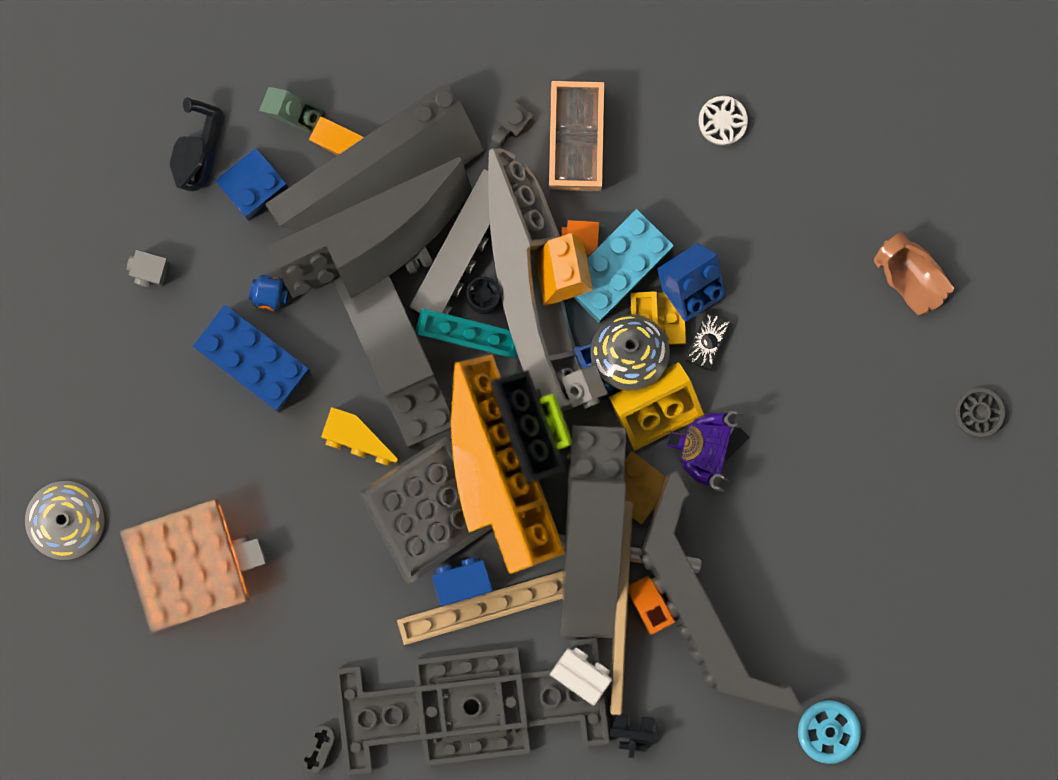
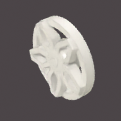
(723, 120)

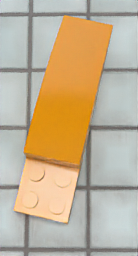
(490, 475)

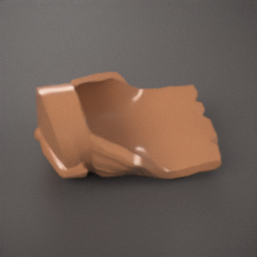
(913, 274)

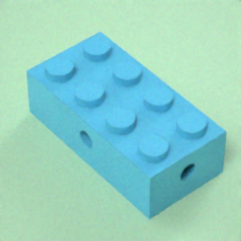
(622, 264)

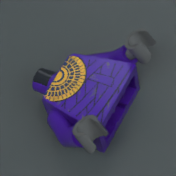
(705, 447)

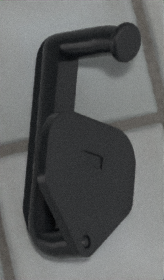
(196, 154)

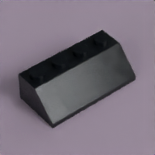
(527, 427)

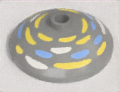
(83, 520)

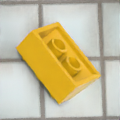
(657, 408)

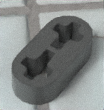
(311, 747)

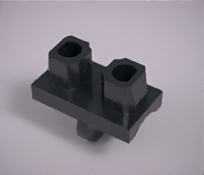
(646, 732)

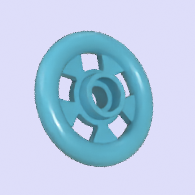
(809, 722)

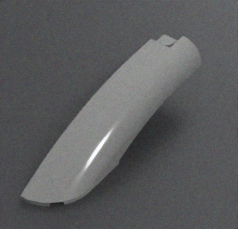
(519, 230)

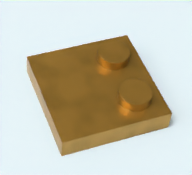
(641, 486)

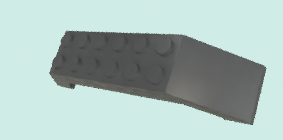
(693, 610)

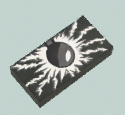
(707, 340)

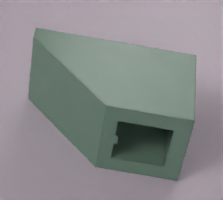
(290, 109)

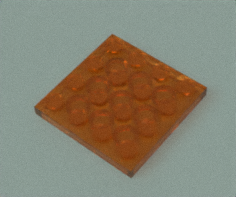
(184, 565)

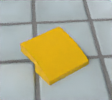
(662, 312)

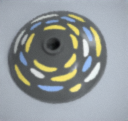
(626, 367)

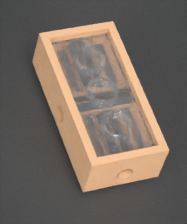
(576, 136)

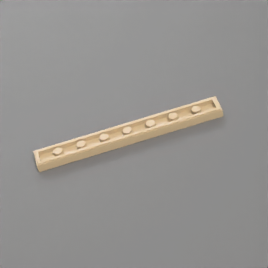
(481, 608)
(619, 637)

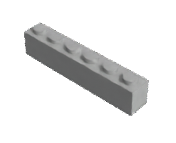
(457, 253)

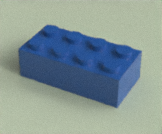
(251, 358)

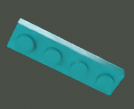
(466, 332)

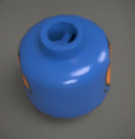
(268, 292)

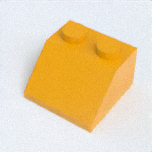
(563, 269)

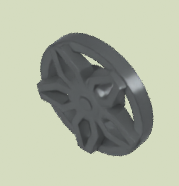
(979, 412)

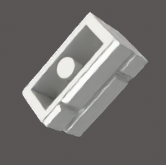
(581, 676)

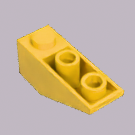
(351, 432)

